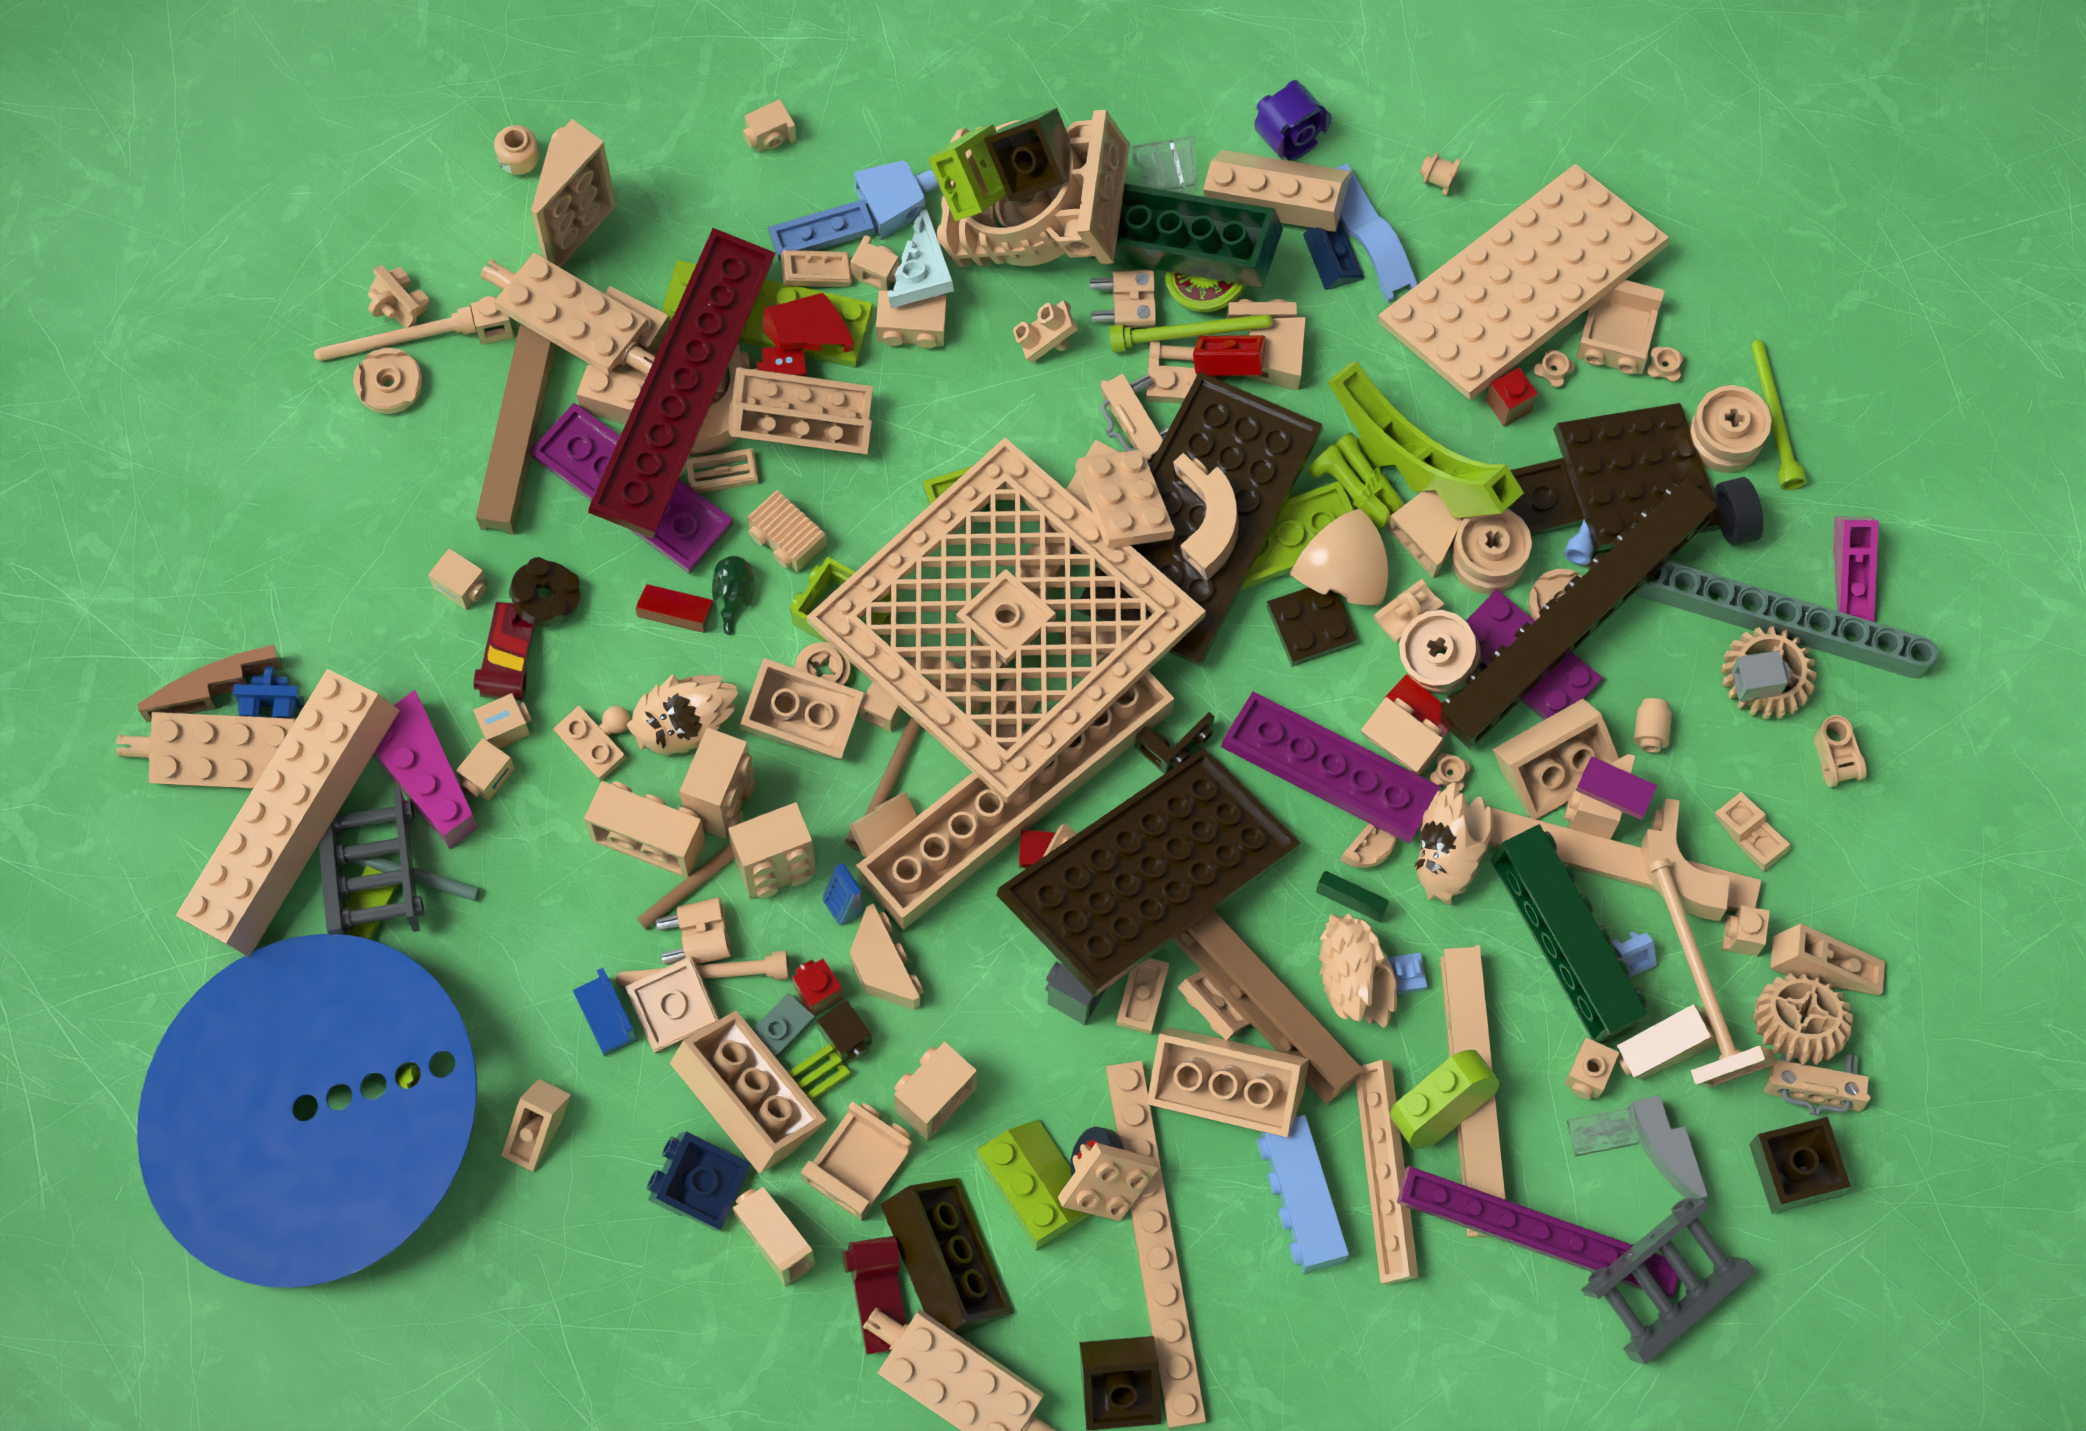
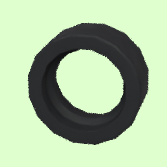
(1739, 510)

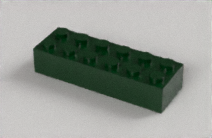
(1197, 235)
(1569, 934)

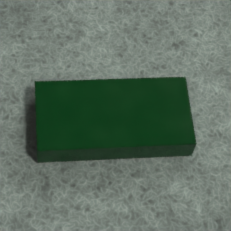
(1352, 896)

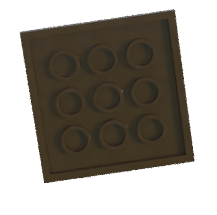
(1627, 464)

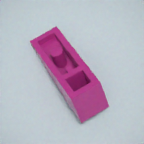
(1855, 564)

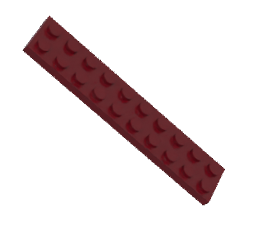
(681, 383)

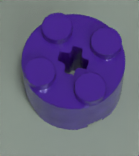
(1291, 120)

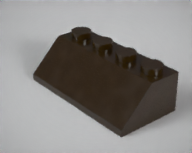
(946, 1255)

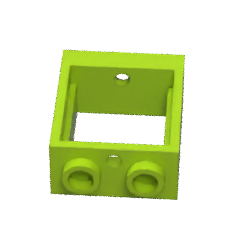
(952, 165)
(819, 581)

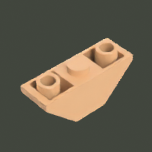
(881, 963)

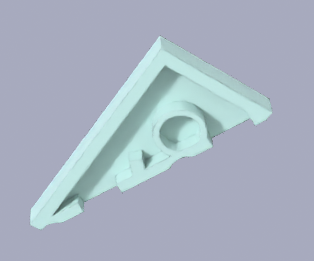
(922, 267)

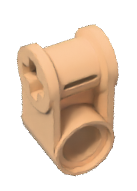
(1841, 758)

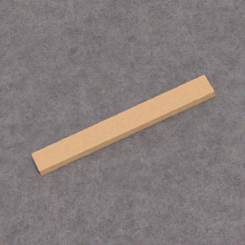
(1611, 857)

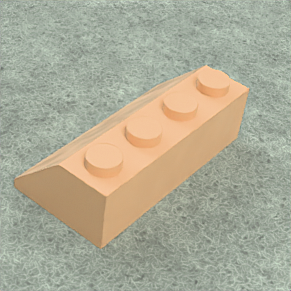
(1298, 191)
(1227, 1081)
(747, 1091)

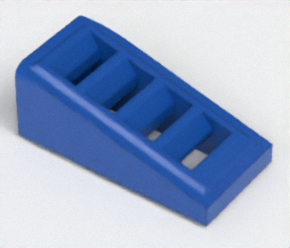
(843, 896)

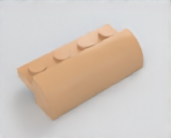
(800, 411)

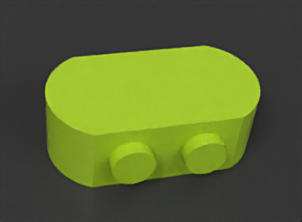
(1444, 1099)

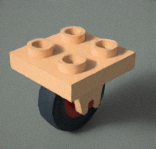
(1105, 1175)

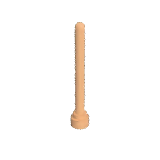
(460, 322)
(773, 966)

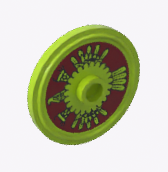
(1201, 293)

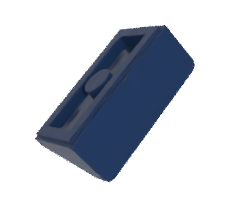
(1333, 256)

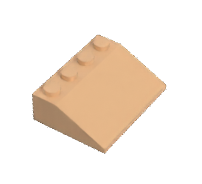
(572, 192)

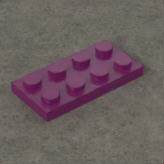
(1496, 625)

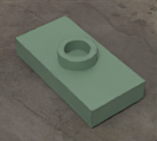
(783, 1025)

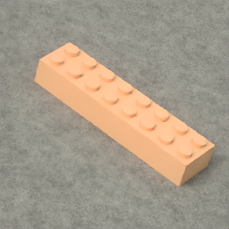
(288, 812)

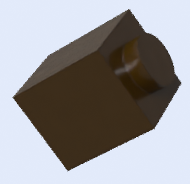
(845, 1032)

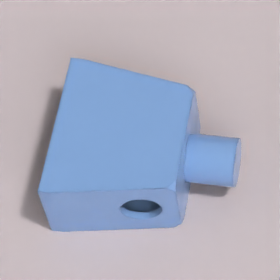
(893, 195)

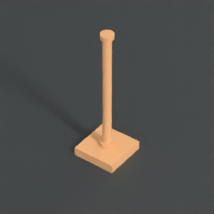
(1732, 1062)

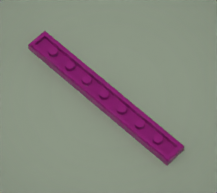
(1523, 1226)

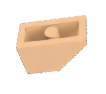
(535, 1124)

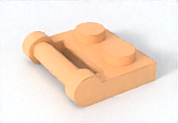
(1169, 382)

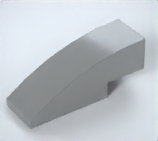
(1668, 1148)

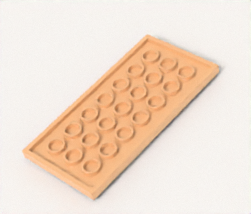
(1523, 281)

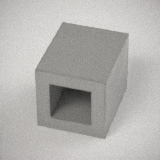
(1760, 675)

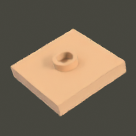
(672, 1004)

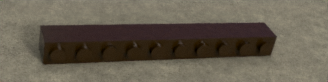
(1577, 613)

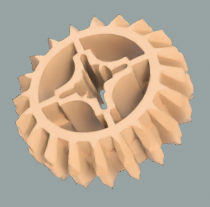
(1799, 684)
(1824, 1027)

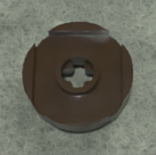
(549, 575)

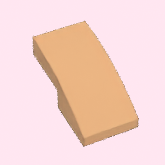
(882, 823)
(1751, 832)

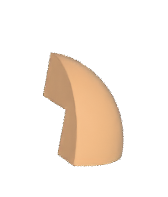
(1347, 560)

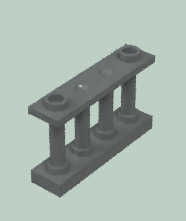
(338, 887)
(1700, 1294)

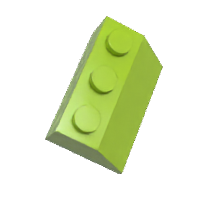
(1029, 1178)

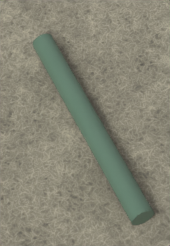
(422, 877)

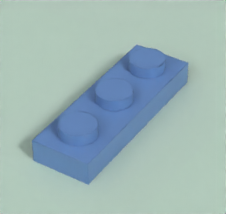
(822, 229)

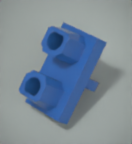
(268, 692)

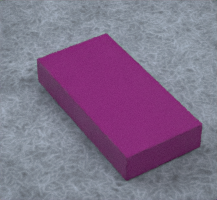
(1616, 788)

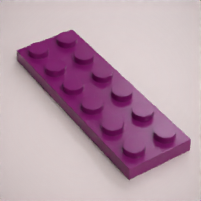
(578, 454)
(1330, 767)

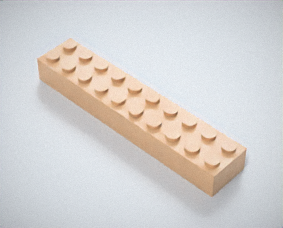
(975, 824)

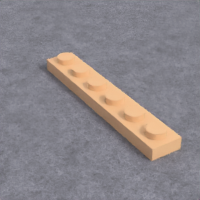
(1385, 1174)

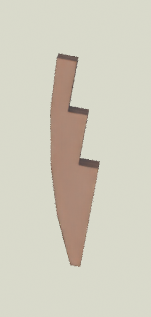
(198, 689)

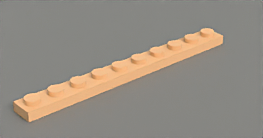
(1157, 1253)

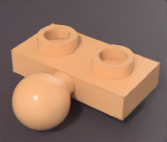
(592, 741)

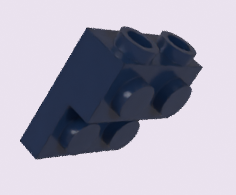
(697, 1180)

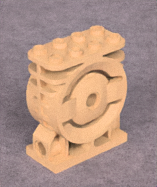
(1067, 218)

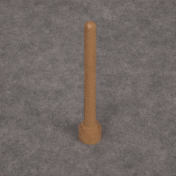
(891, 772)

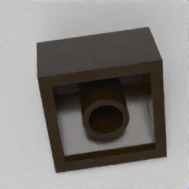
(1031, 154)
(1120, 1383)

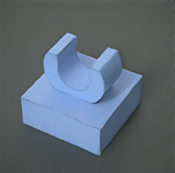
(1636, 953)
(1408, 973)

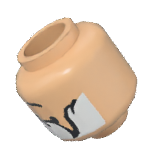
(516, 149)

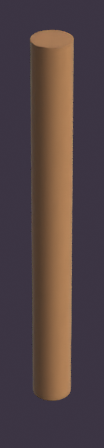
(686, 887)

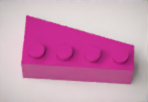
(422, 772)

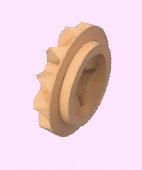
(817, 655)

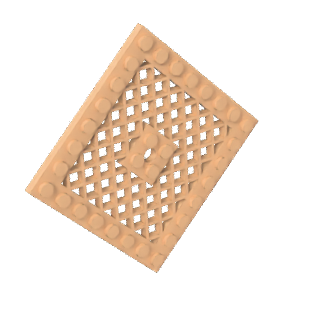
(1002, 770)

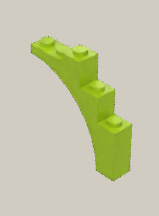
(1390, 439)

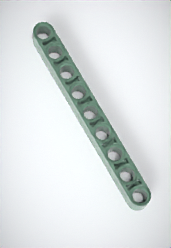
(1800, 616)

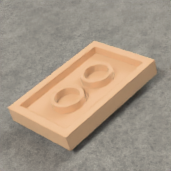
(1124, 498)

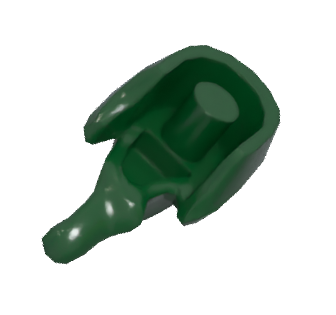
(732, 582)

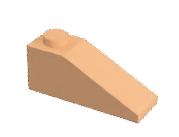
(1820, 955)

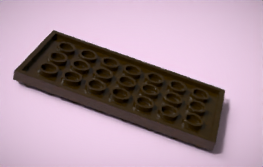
(1261, 455)
(1148, 871)

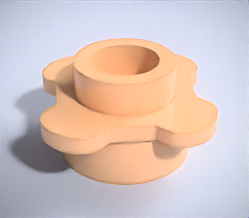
(1668, 355)
(1556, 359)
(1452, 763)

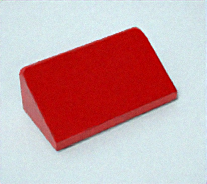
(1229, 355)
(674, 608)

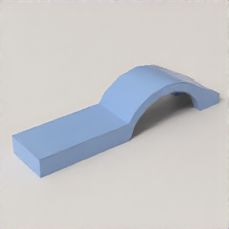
(1377, 238)

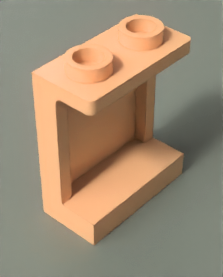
(1621, 327)
(858, 1160)

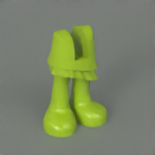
(1373, 497)

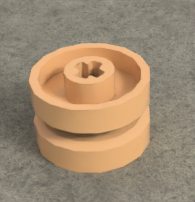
(1730, 428)
(1490, 551)
(1428, 635)

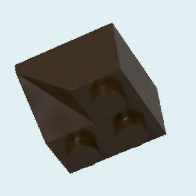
(1799, 1165)

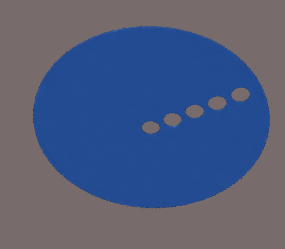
(319, 1195)

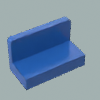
(605, 1014)

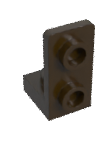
(1156, 746)

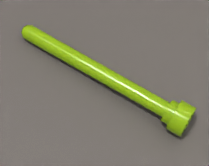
(1124, 337)
(1791, 473)

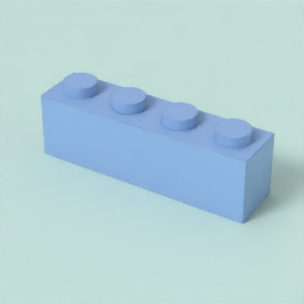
(1304, 1198)

